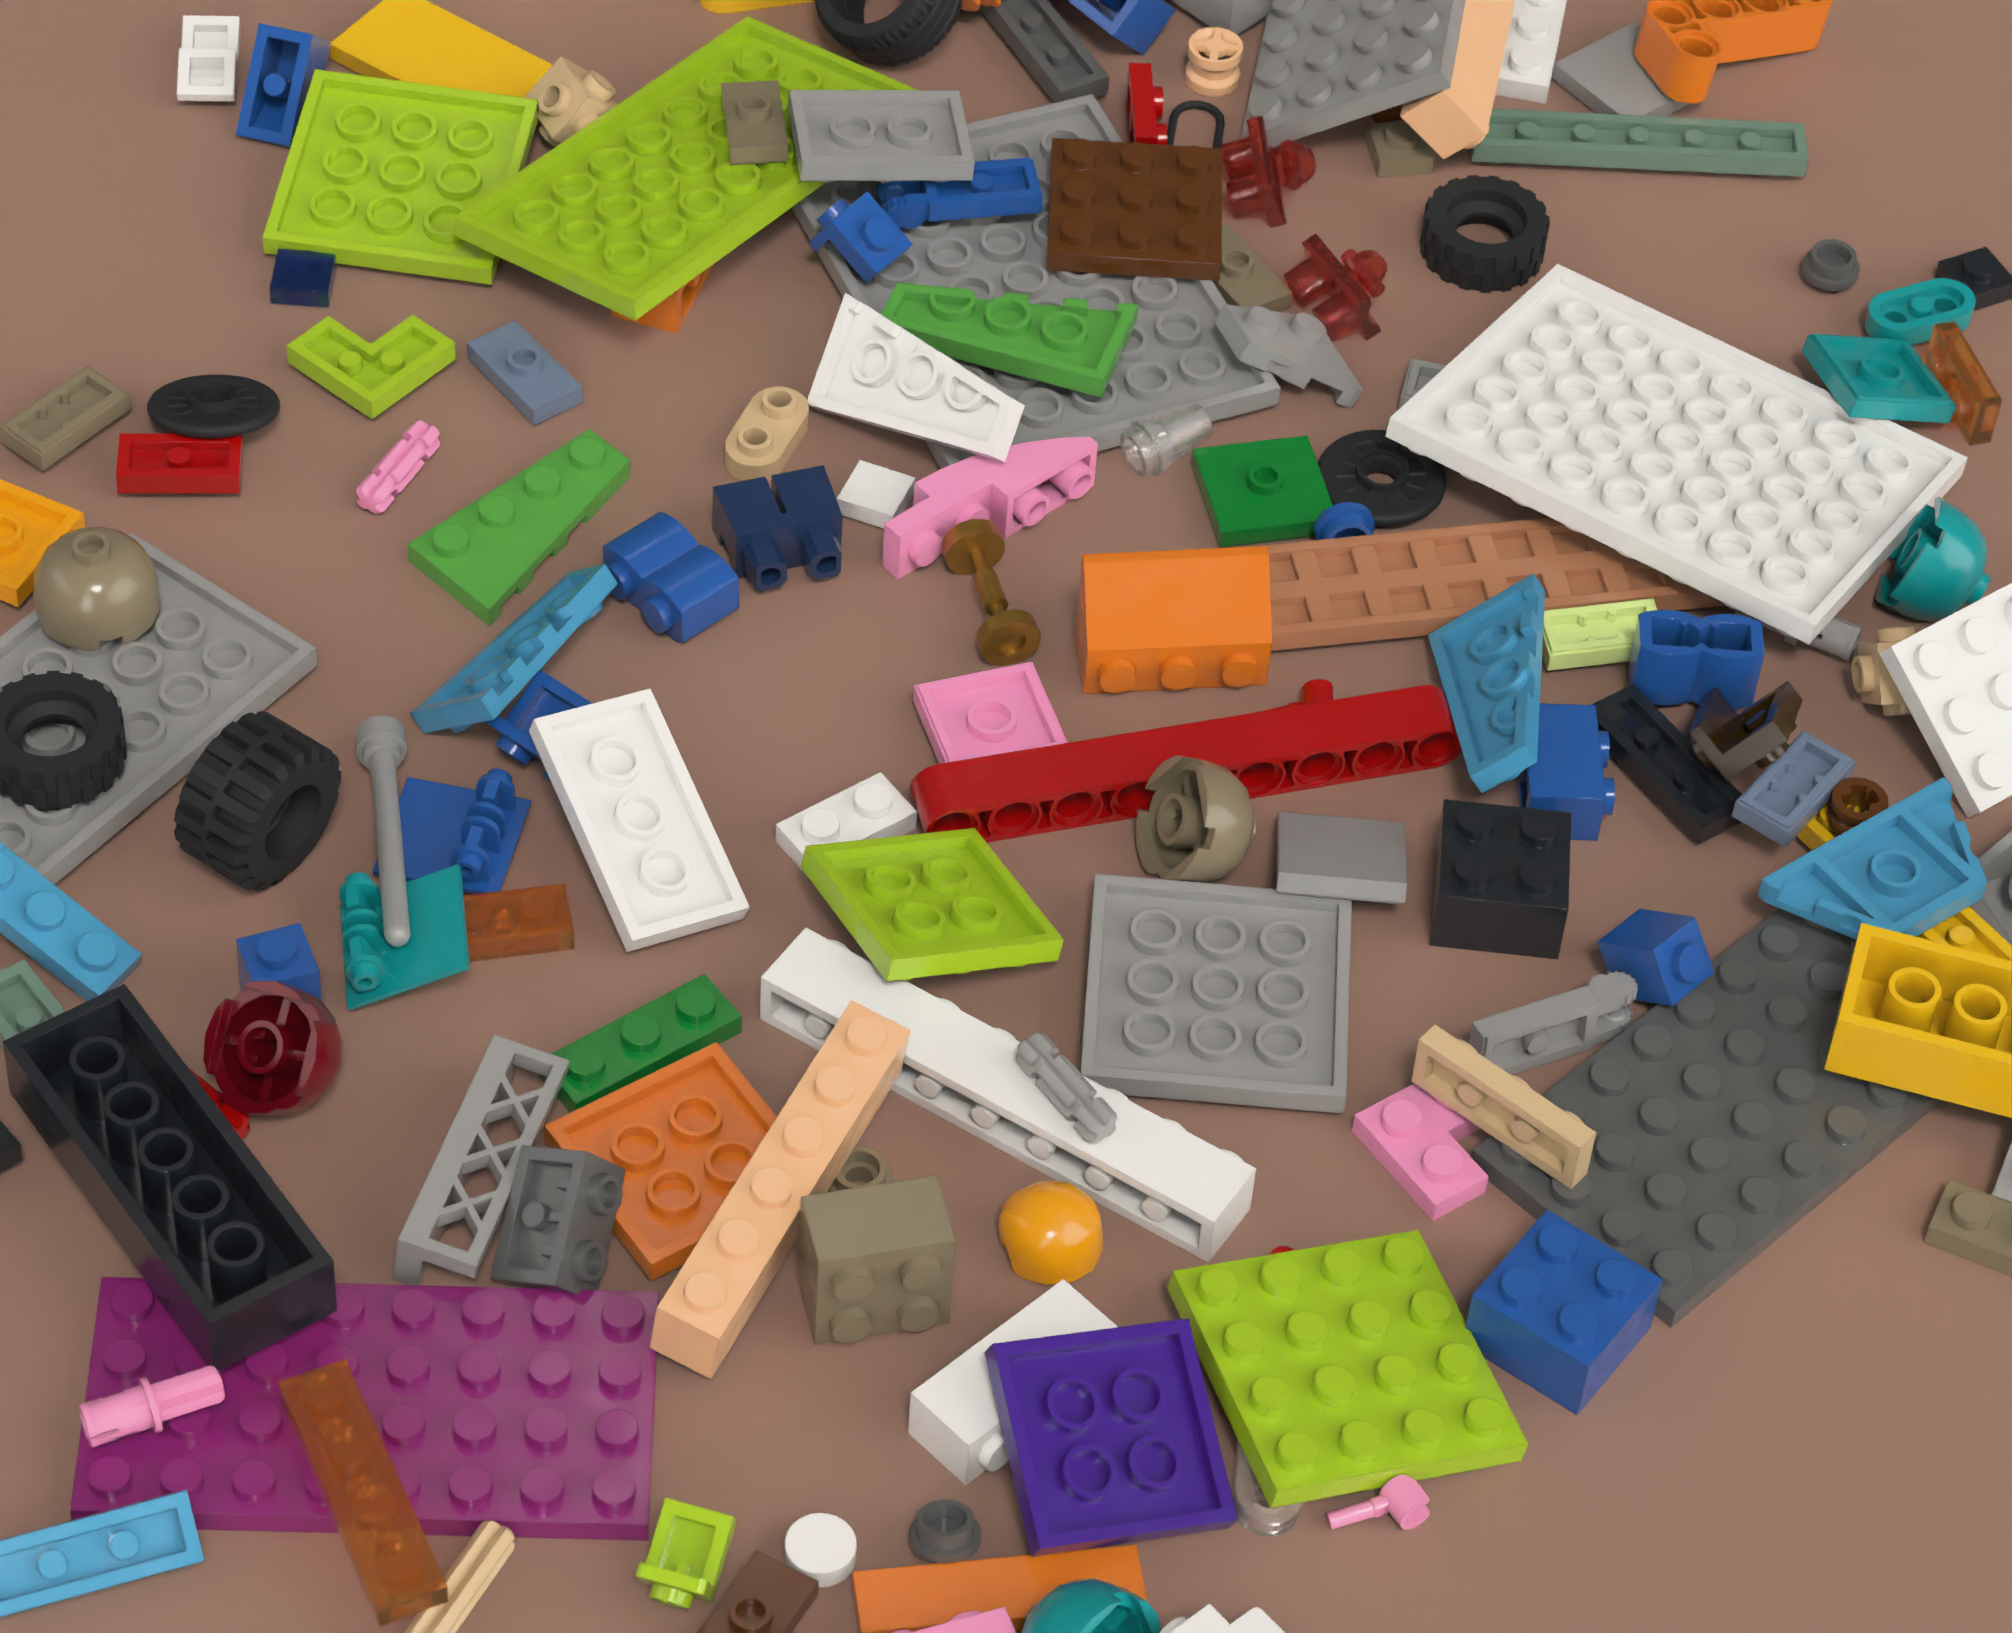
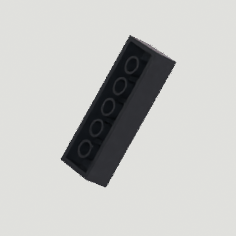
(170, 1178)

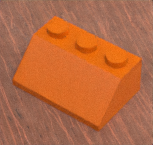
(1174, 619)

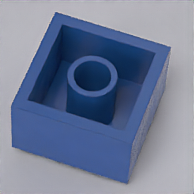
(1562, 1311)

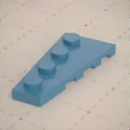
(512, 658)

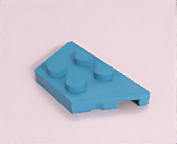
(1888, 872)

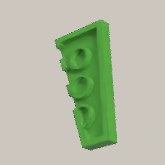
(1035, 341)

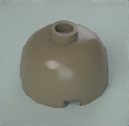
(95, 588)
(1195, 821)

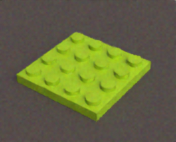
(388, 169)
(1346, 1367)

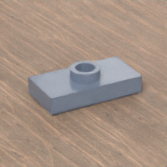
(524, 372)
(1793, 788)

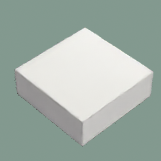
(875, 494)

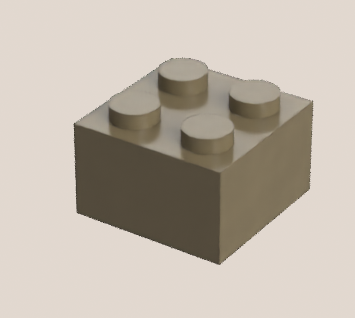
(875, 1260)

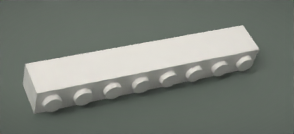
(972, 1079)

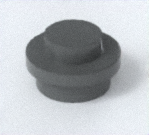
(1831, 265)
(945, 1532)

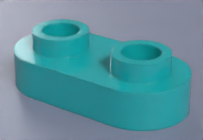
(1916, 308)

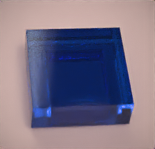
(303, 278)

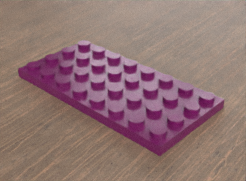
(482, 1395)

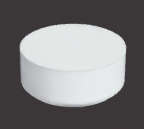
(821, 1548)

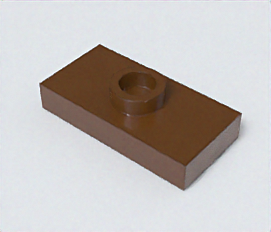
(763, 1599)

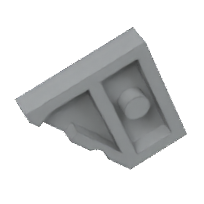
(1289, 347)

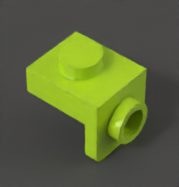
(686, 1554)

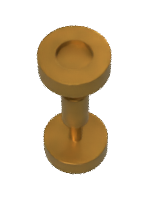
(1007, 634)

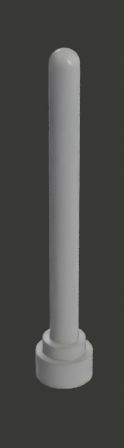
(381, 749)

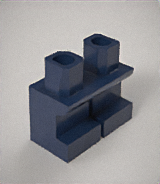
(779, 526)

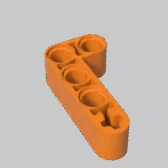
(1688, 38)

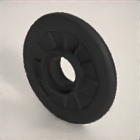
(213, 406)
(1411, 497)

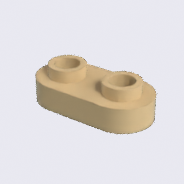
(766, 433)

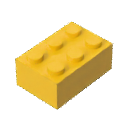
(1926, 1020)

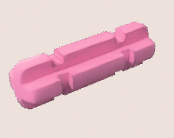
(398, 467)

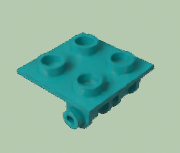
(435, 945)

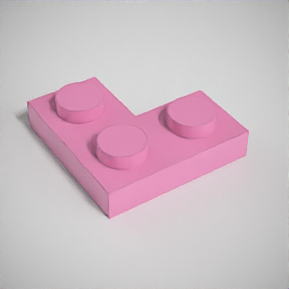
(1419, 1147)

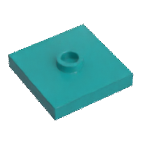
(1878, 378)

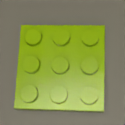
(931, 904)

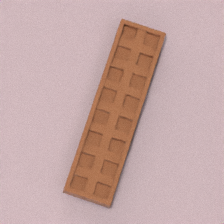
(1428, 577)

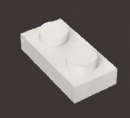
(857, 813)

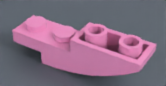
(1008, 493)

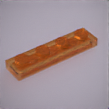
(363, 1492)

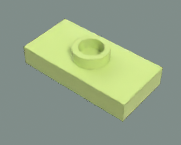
(1591, 633)

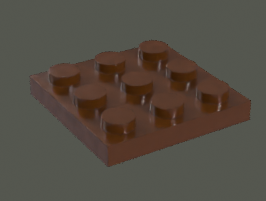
(1135, 209)

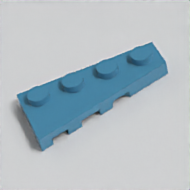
(1494, 681)

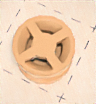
(1214, 61)

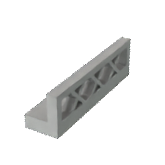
(468, 1150)

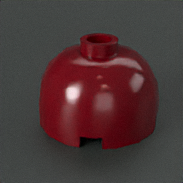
(272, 1049)

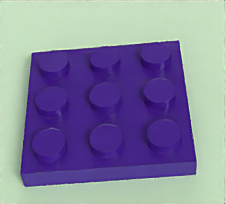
(1110, 1436)

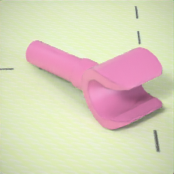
(1399, 1497)

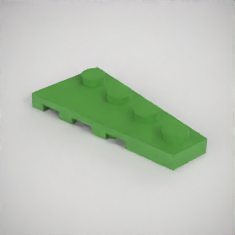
(510, 531)

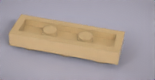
(1503, 1106)

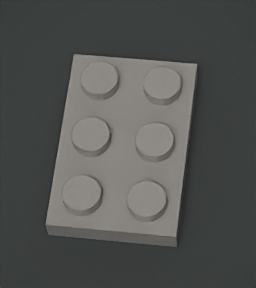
(880, 135)

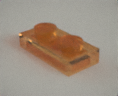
(1965, 381)
(518, 922)

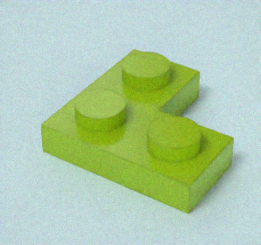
(371, 373)

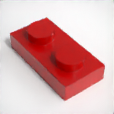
(1144, 106)
(178, 464)

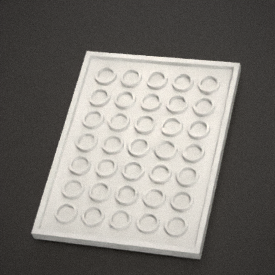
(1678, 451)

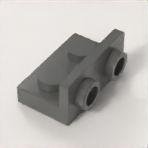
(558, 1220)

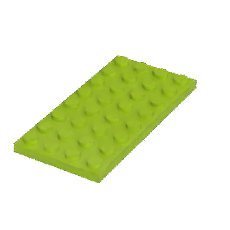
(650, 184)

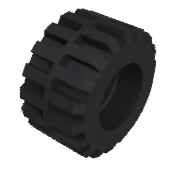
(257, 800)

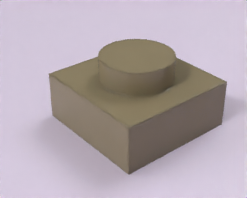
(1398, 150)

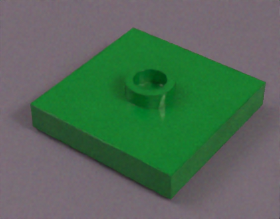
(1261, 489)

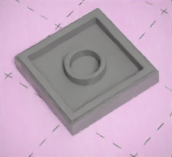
(1612, 79)
(1341, 858)

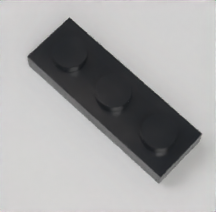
(1666, 764)

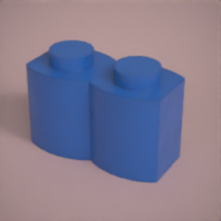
(671, 577)
(1686, 656)

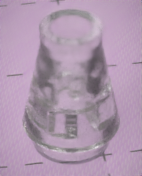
(1163, 439)

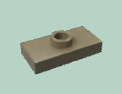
(754, 122)
(1247, 278)
(65, 418)

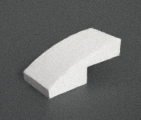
(209, 58)

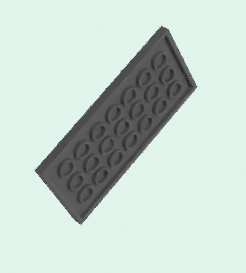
(1717, 1117)

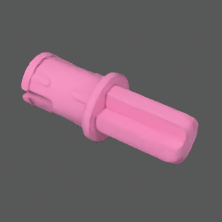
(149, 1405)

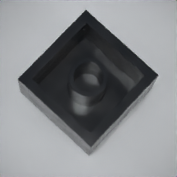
(1501, 879)

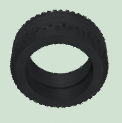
(895, 39)

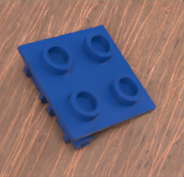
(462, 827)

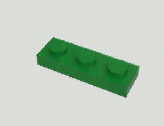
(646, 1041)

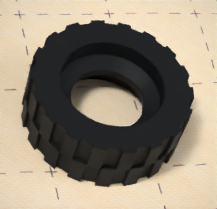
(1479, 264)
(65, 777)

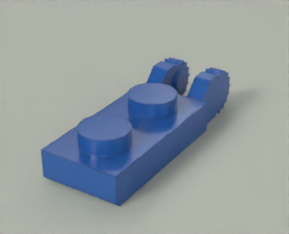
(996, 189)

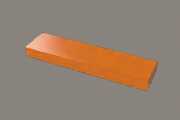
(935, 1593)

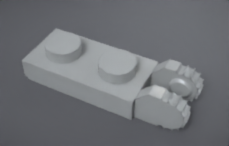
(1557, 1024)

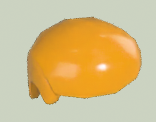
(1051, 1232)

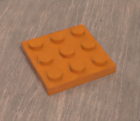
(681, 1146)

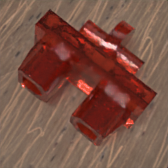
(1260, 171)
(1345, 285)

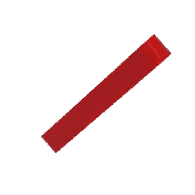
(1265, 750)

